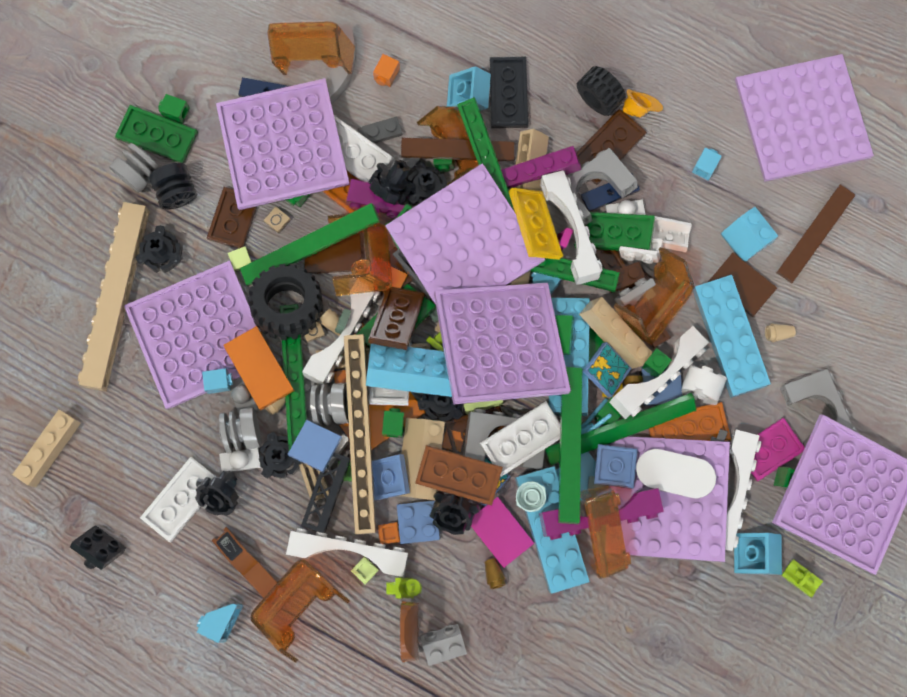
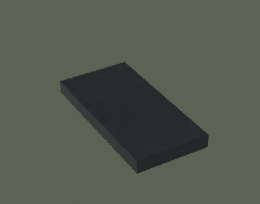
(508, 92)

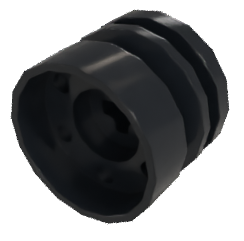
(173, 186)

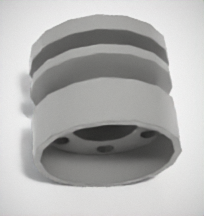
(134, 167)
(328, 404)
(244, 429)

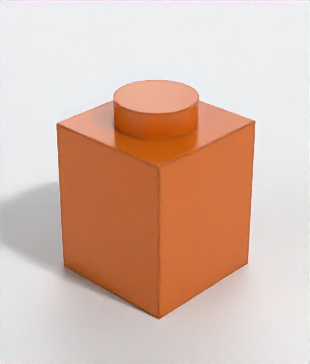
(386, 70)

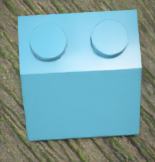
(469, 84)
(749, 234)
(758, 554)
(219, 623)

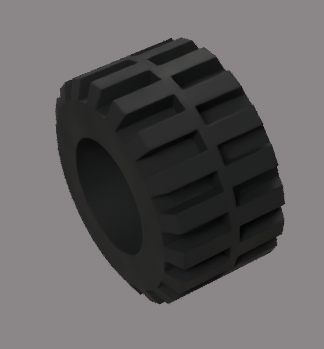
(601, 91)

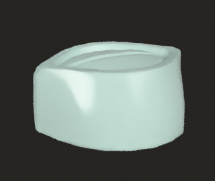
(530, 496)

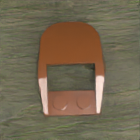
(409, 631)

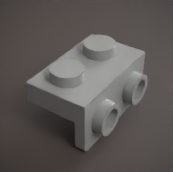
(632, 295)
(443, 644)

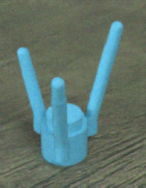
(586, 427)

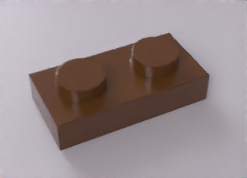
(629, 275)

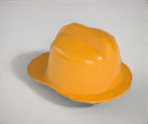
(640, 104)

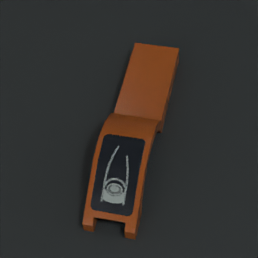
(244, 562)

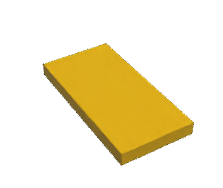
(535, 223)

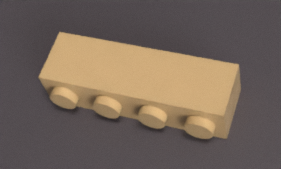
(615, 332)
(46, 449)

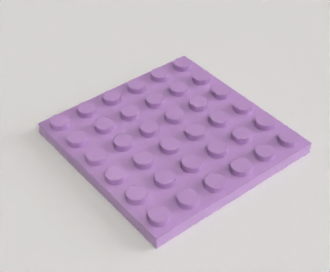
(803, 117)
(282, 144)
(463, 237)
(186, 330)
(501, 343)
(845, 495)
(688, 525)

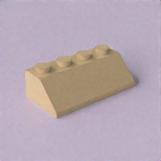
(416, 436)

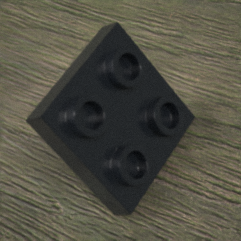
(97, 548)

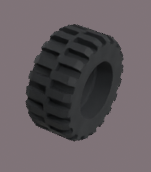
(285, 279)

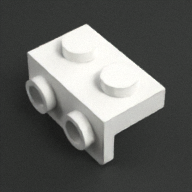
(673, 232)
(646, 256)

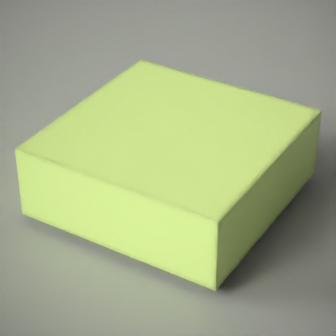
(239, 258)
(364, 570)

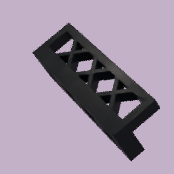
(331, 498)

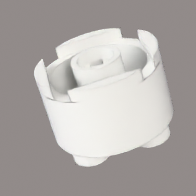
(703, 384)

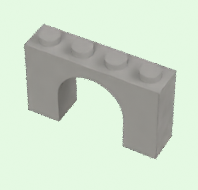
(604, 167)
(819, 387)
(478, 429)

